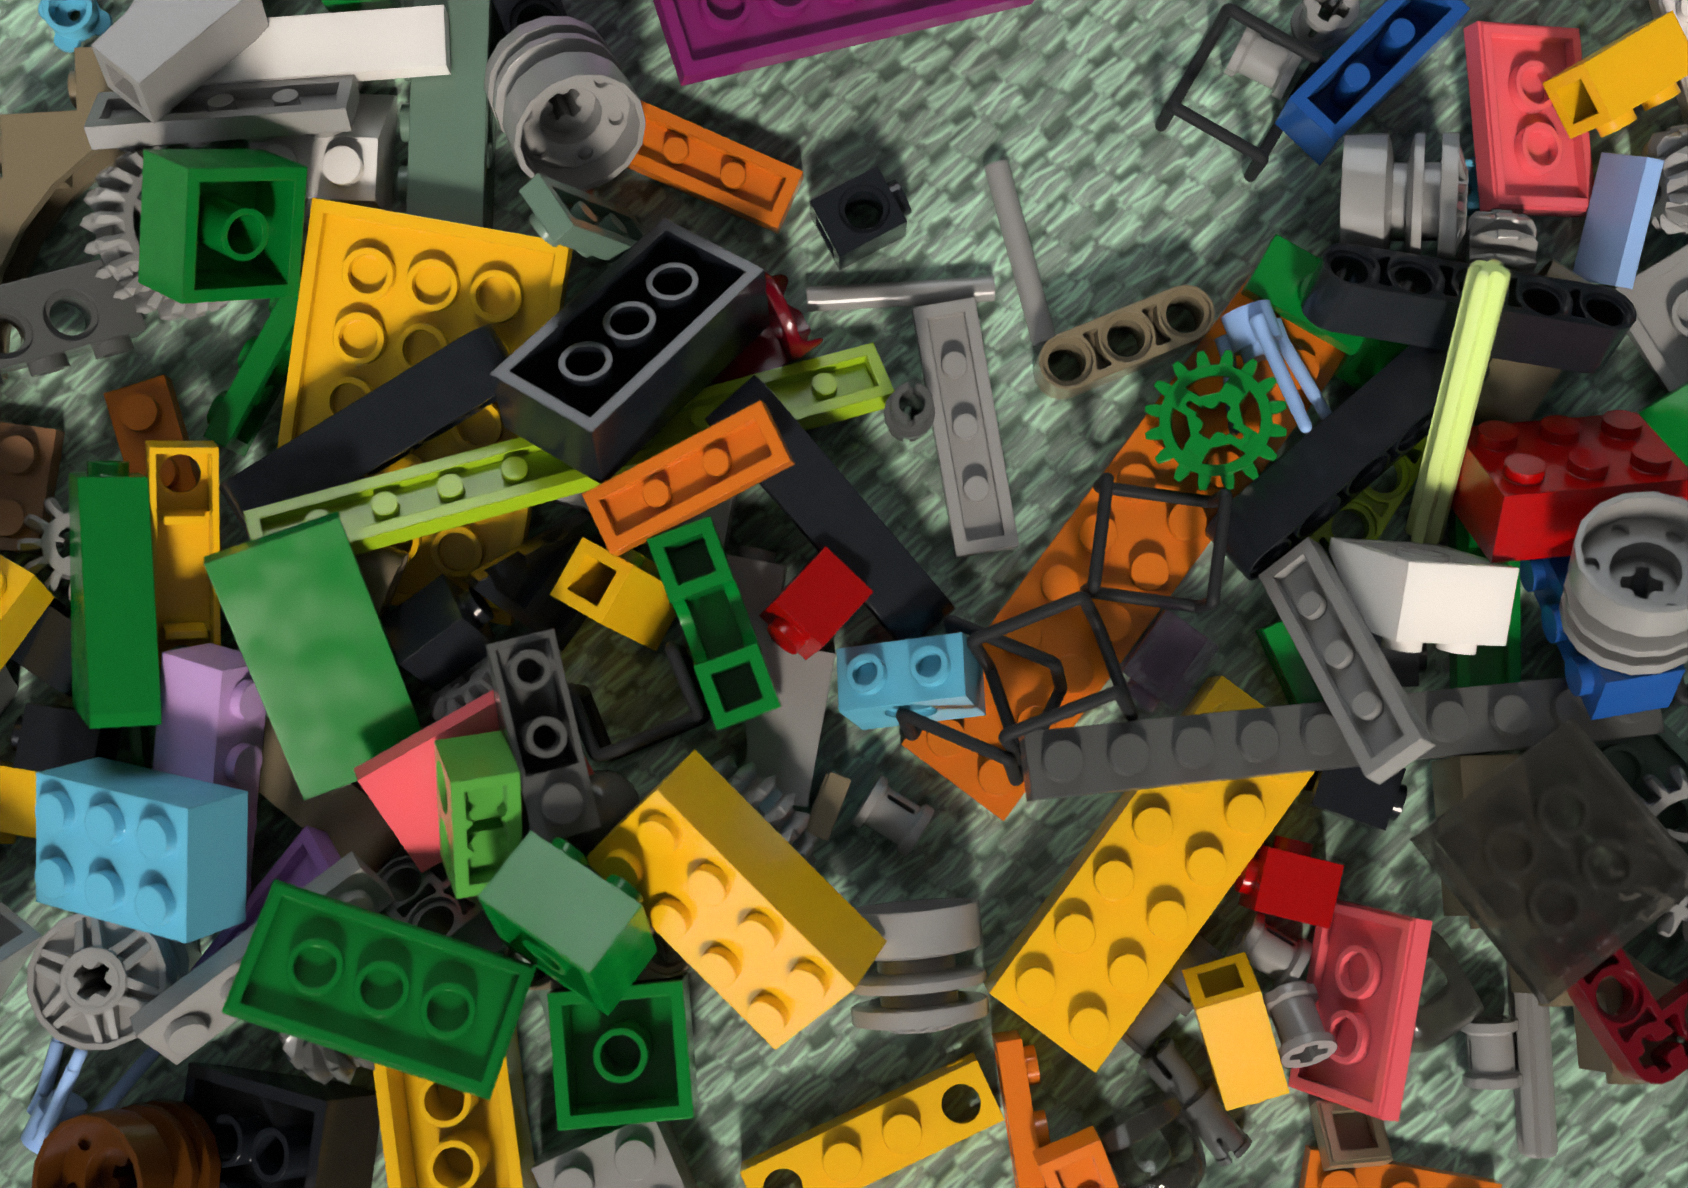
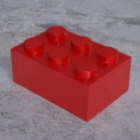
(1537, 480)

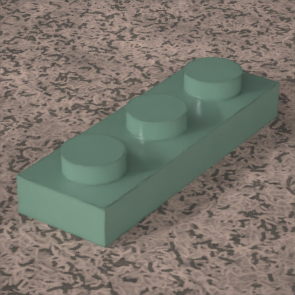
(580, 219)

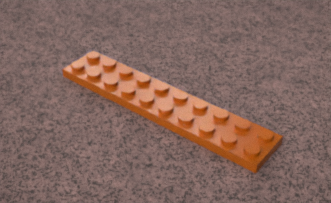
(1145, 552)

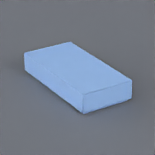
(1617, 219)

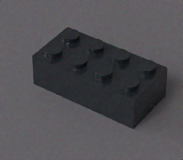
(632, 350)

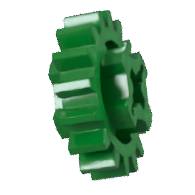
(1232, 394)

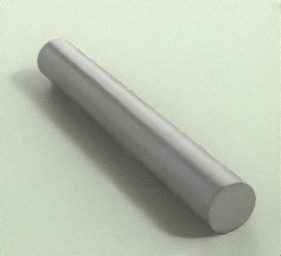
(1020, 252)
(898, 293)

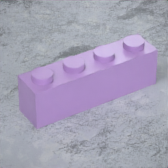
(212, 723)

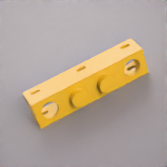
(182, 533)
(880, 1133)

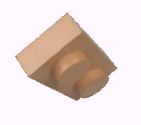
(27, 477)

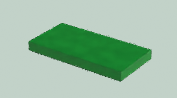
(314, 650)
(380, 989)

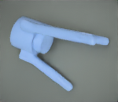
(1260, 336)
(52, 1106)

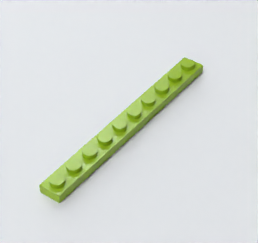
(521, 475)

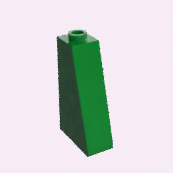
(113, 598)

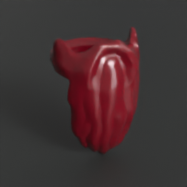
(779, 343)

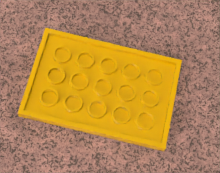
(386, 296)

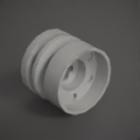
(564, 102)
(1403, 199)
(1630, 584)
(918, 967)
(67, 979)

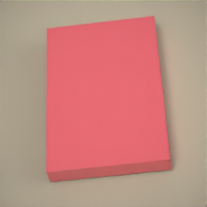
(1518, 138)
(404, 778)
(1369, 999)

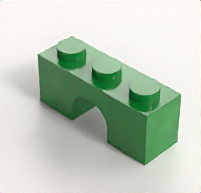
(715, 623)

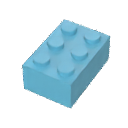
(141, 848)

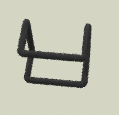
(1174, 107)
(1106, 488)
(1119, 691)
(693, 695)
(914, 723)

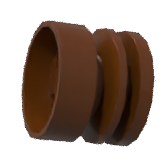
(131, 1147)

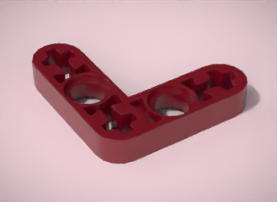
(1636, 1020)

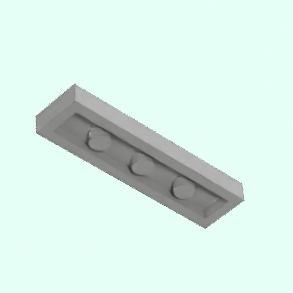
(230, 112)
(965, 428)
(1345, 662)
(191, 1008)

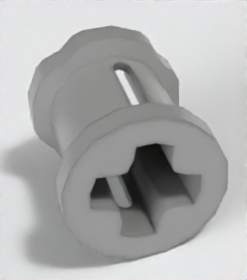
(1328, 33)
(1263, 62)
(892, 815)
(1270, 949)
(1299, 1025)
(1491, 1053)

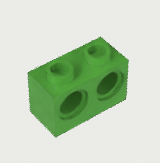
(476, 808)

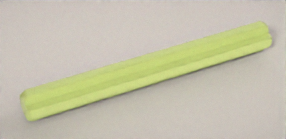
(1457, 399)

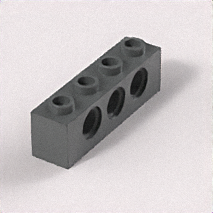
(43, 349)

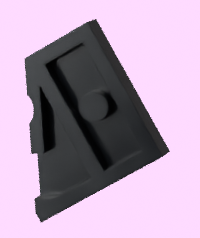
(527, 574)

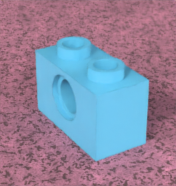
(922, 674)

